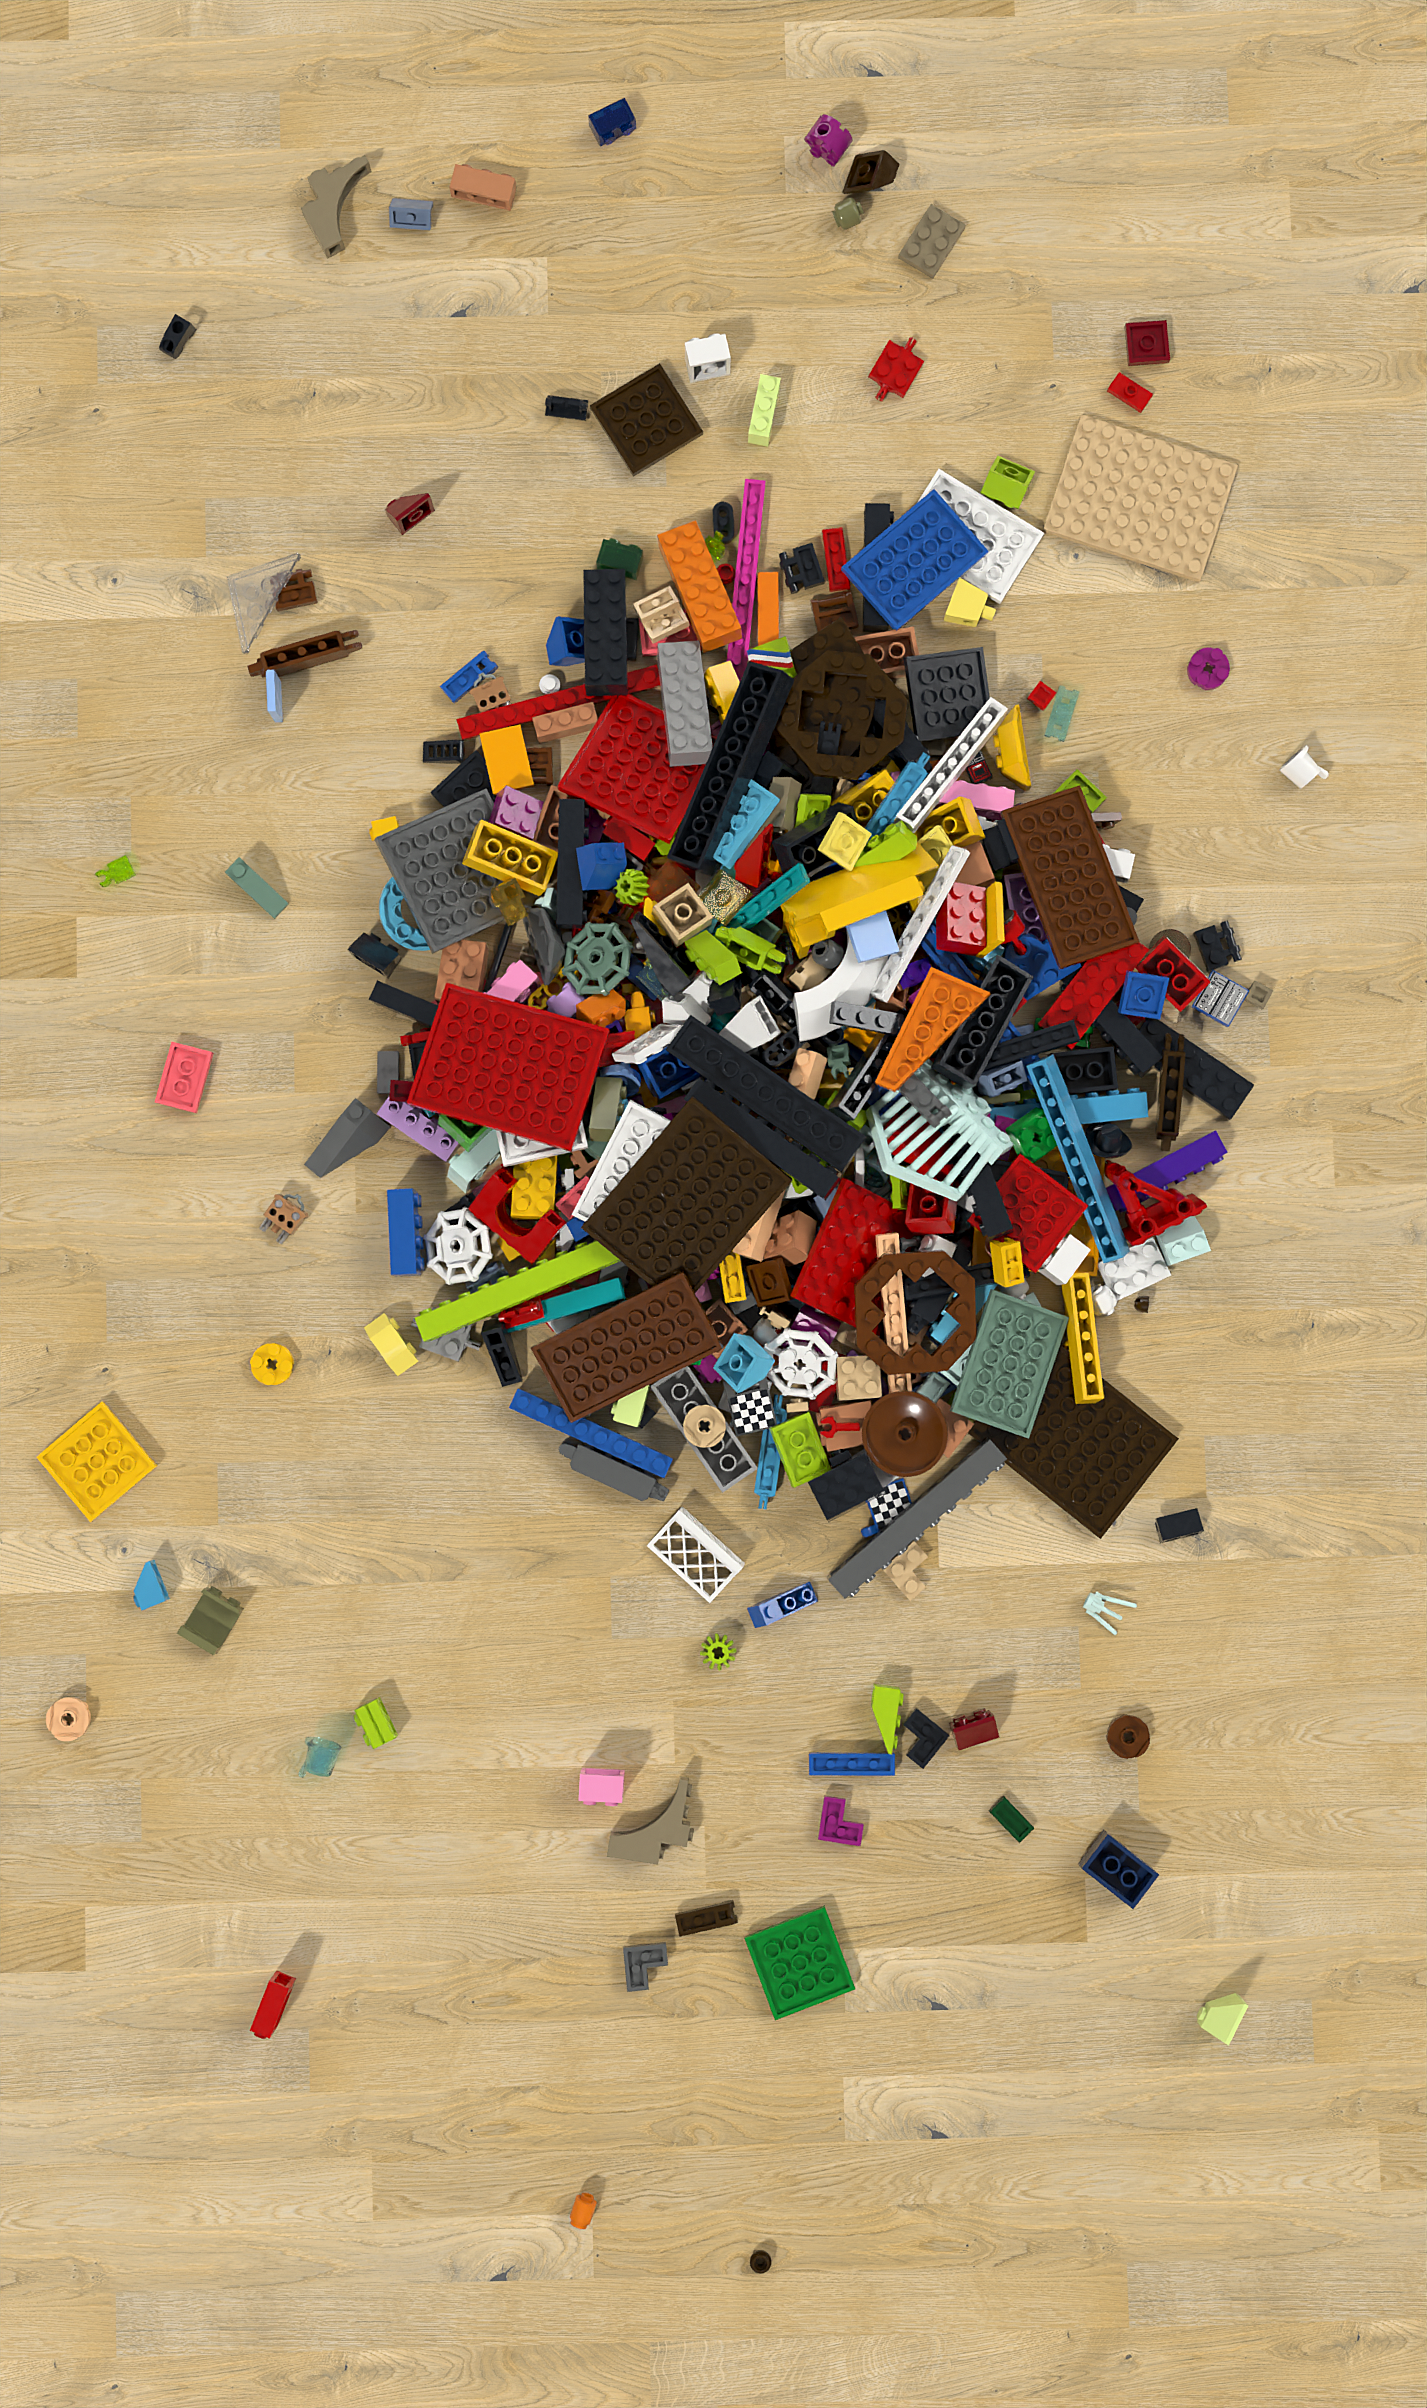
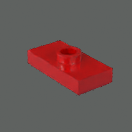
(1130, 392)

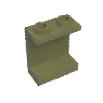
(211, 1620)

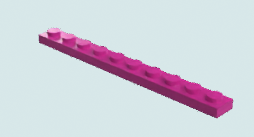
(746, 570)

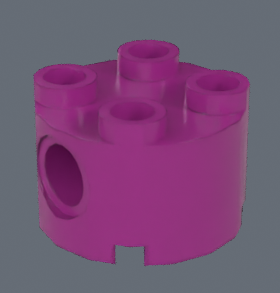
(828, 139)

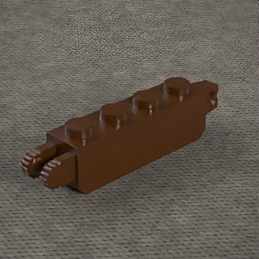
(305, 654)

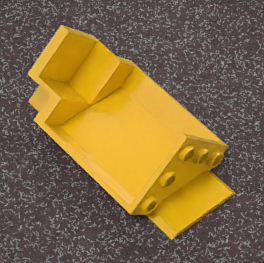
(853, 896)

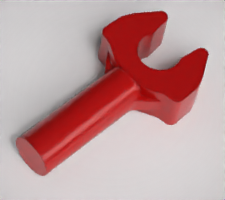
(837, 1427)

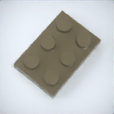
(931, 241)

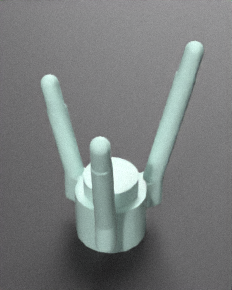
(1095, 1604)

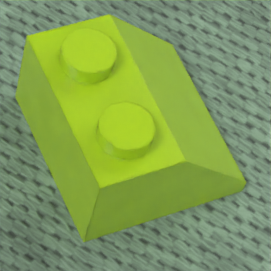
(1007, 482)

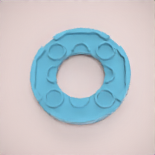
(393, 921)

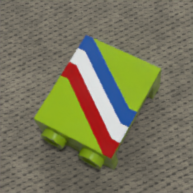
(775, 655)

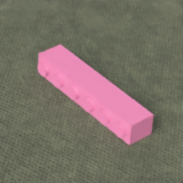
(985, 799)

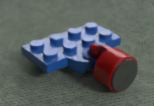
(1031, 955)

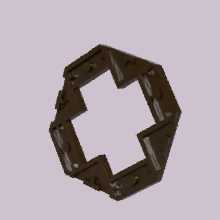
(871, 749)

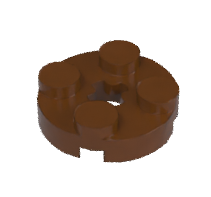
(1132, 1748)

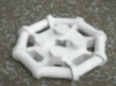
(468, 1246)
(807, 1373)

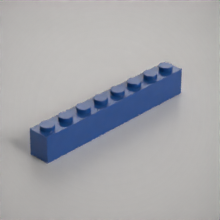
(591, 1433)

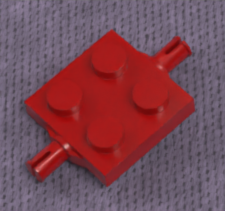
(896, 369)

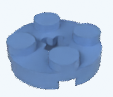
(630, 1076)

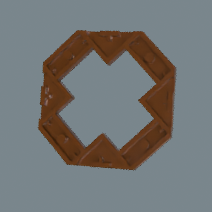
(914, 1266)

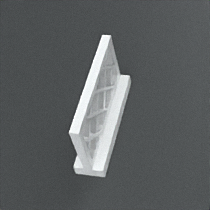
(707, 1540)

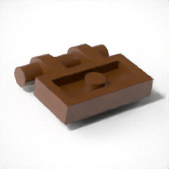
(298, 594)
(598, 902)

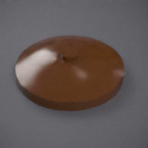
(905, 1433)

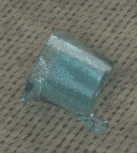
(873, 1172)
(320, 1757)

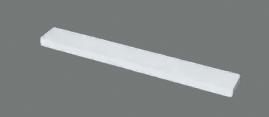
(919, 923)

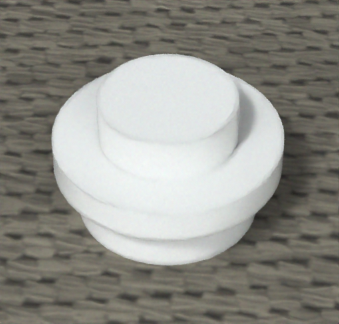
(549, 684)

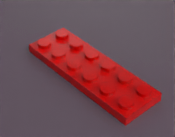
(1093, 989)

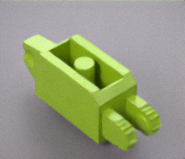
(751, 948)

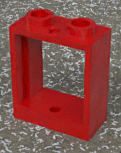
(632, 839)
(272, 2005)

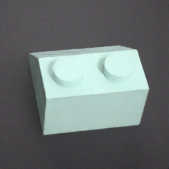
(1183, 1241)

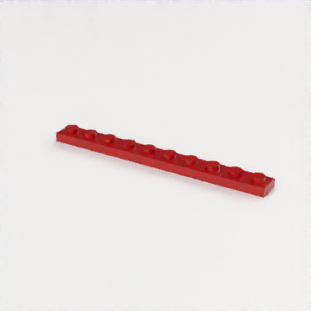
(523, 711)

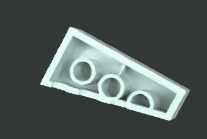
(473, 1164)

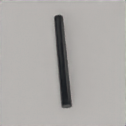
(498, 957)

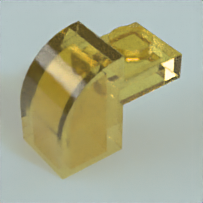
(507, 898)

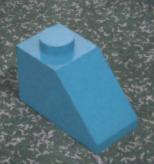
(150, 1587)

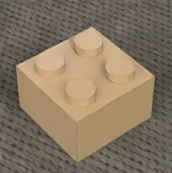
(682, 915)
(857, 1378)

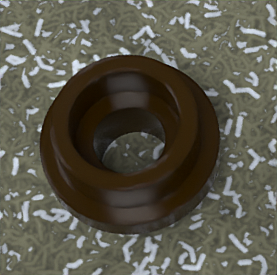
(760, 2268)

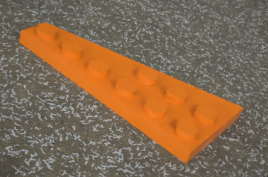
(934, 1016)

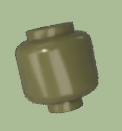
(847, 213)

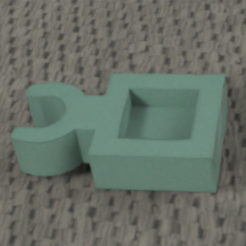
(838, 1059)

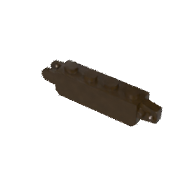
(1170, 1092)

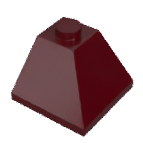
(409, 511)

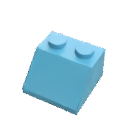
(743, 1362)

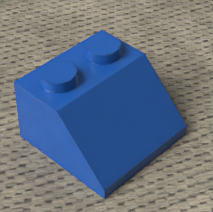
(601, 865)

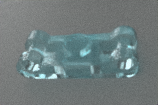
(1061, 713)

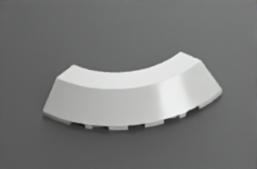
(848, 984)

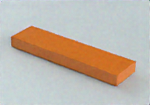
(767, 607)

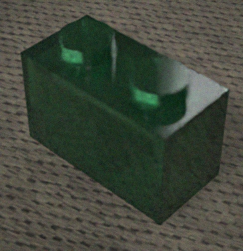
(619, 556)

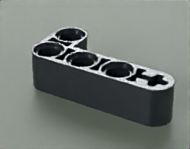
(793, 1038)

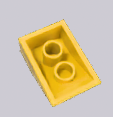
(867, 796)

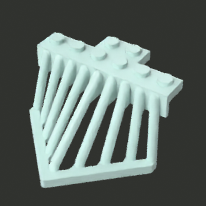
(967, 1119)

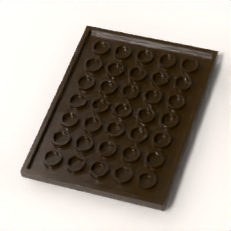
(687, 1199)
(1084, 1454)

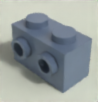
(1001, 1078)

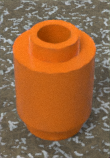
(582, 2210)

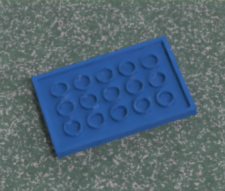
(914, 560)

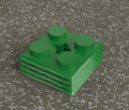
(1032, 1135)

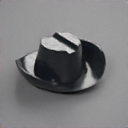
(1107, 1140)

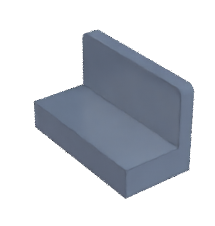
(410, 214)

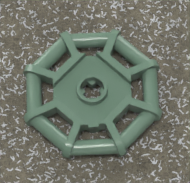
(608, 958)

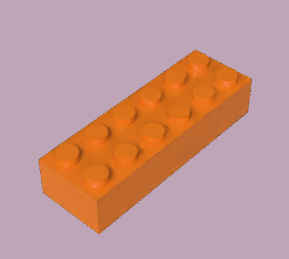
(699, 586)

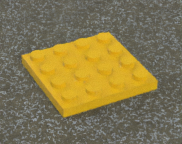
(96, 1461)

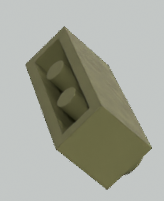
(606, 1108)

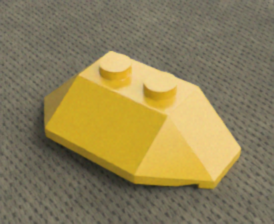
(1012, 750)

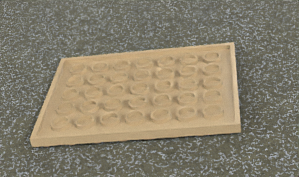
(1140, 498)

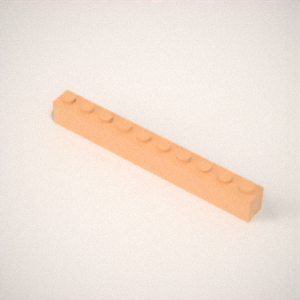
(806, 1077)

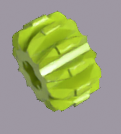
(631, 887)
(711, 1654)

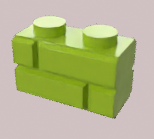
(375, 1723)

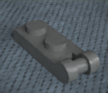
(924, 1101)

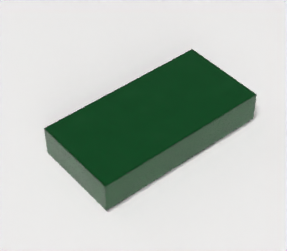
(1011, 1819)

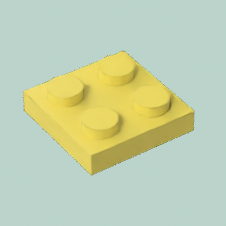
(844, 841)

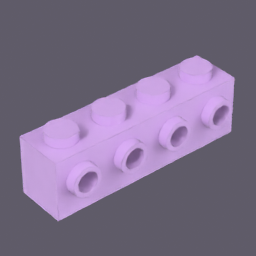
(419, 1128)

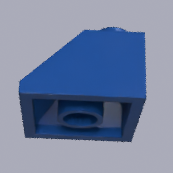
(566, 642)

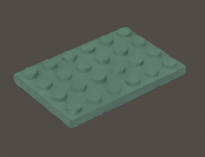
(1009, 1363)

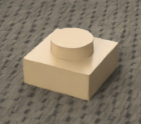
(797, 1405)

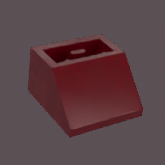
(974, 1729)

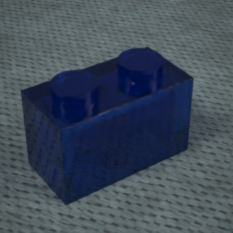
(612, 122)

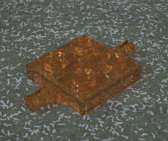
(667, 880)

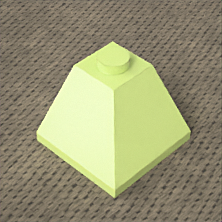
(1222, 2016)

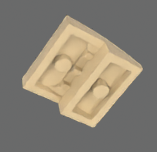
(661, 614)

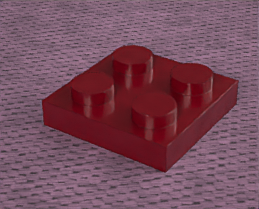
(1147, 343)

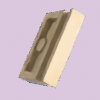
(777, 1316)

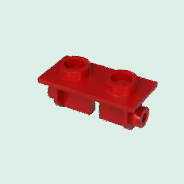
(522, 1313)

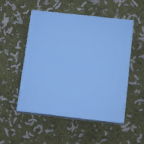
(274, 695)
(872, 937)

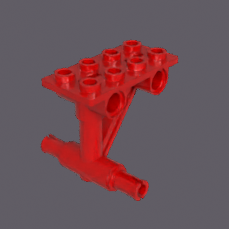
(1156, 1218)

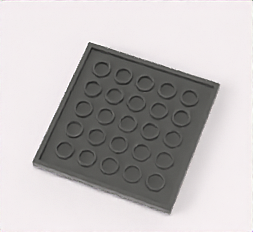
(428, 868)

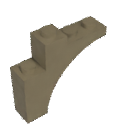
(331, 191)
(785, 812)
(668, 1828)

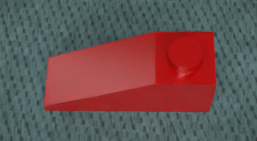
(754, 863)

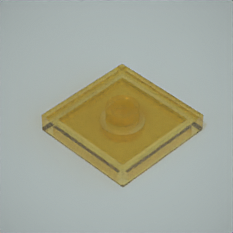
(724, 897)

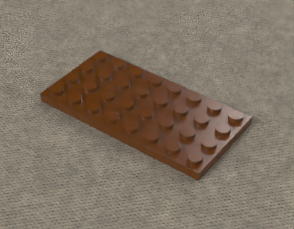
(1070, 877)
(627, 1347)

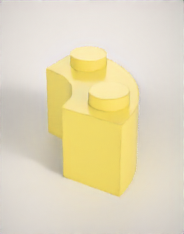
(391, 1344)

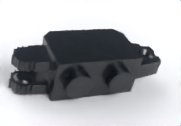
(773, 992)

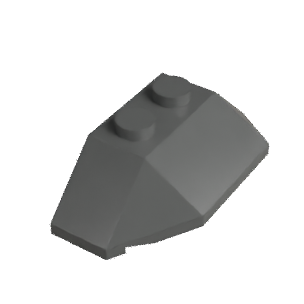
(545, 942)

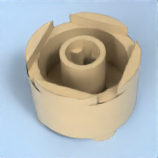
(808, 974)

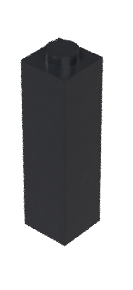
(403, 1003)

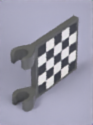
(751, 1409)

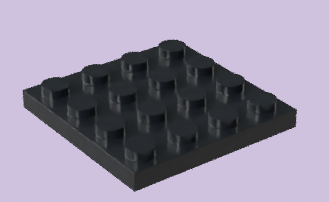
(946, 691)

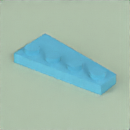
(753, 813)

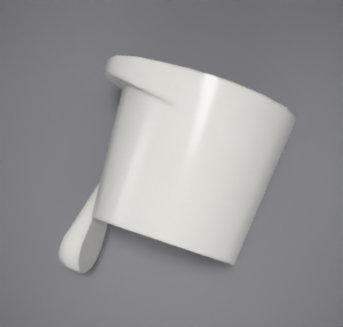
(1302, 768)

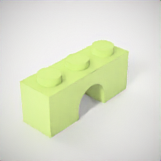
(764, 410)

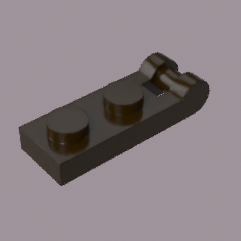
(705, 1918)

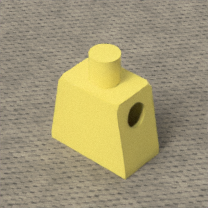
(968, 605)

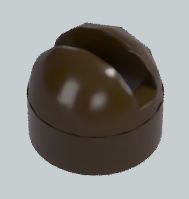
(1142, 1304)

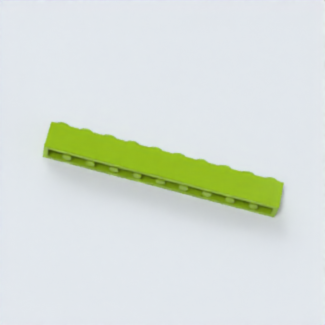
(513, 1290)

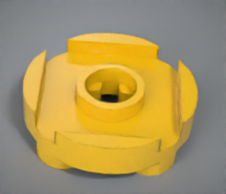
(274, 1352)

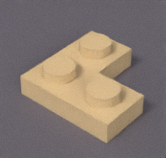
(902, 1569)

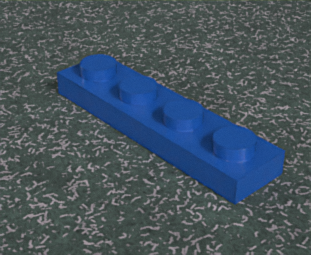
(851, 1764)

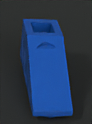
(782, 1605)

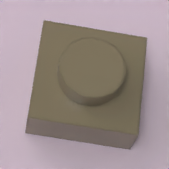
(1258, 995)

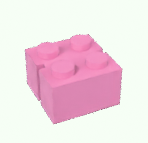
(601, 1786)

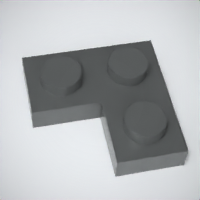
(638, 1959)

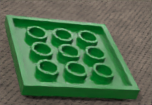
(799, 1962)

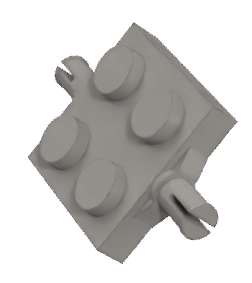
(451, 1344)

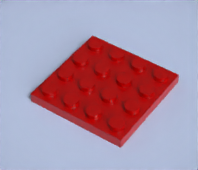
(1037, 1209)

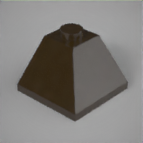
(871, 172)

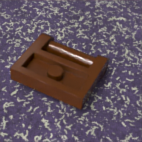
(826, 618)
(541, 760)

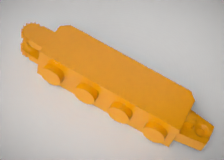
(641, 1020)

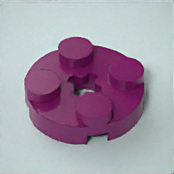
(1214, 658)

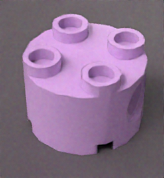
(565, 1002)

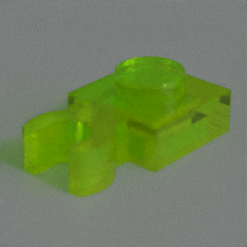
(119, 871)

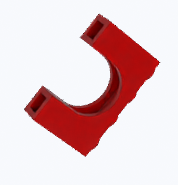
(490, 1209)

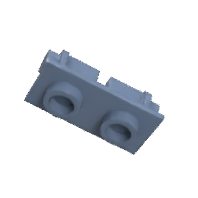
(492, 1272)

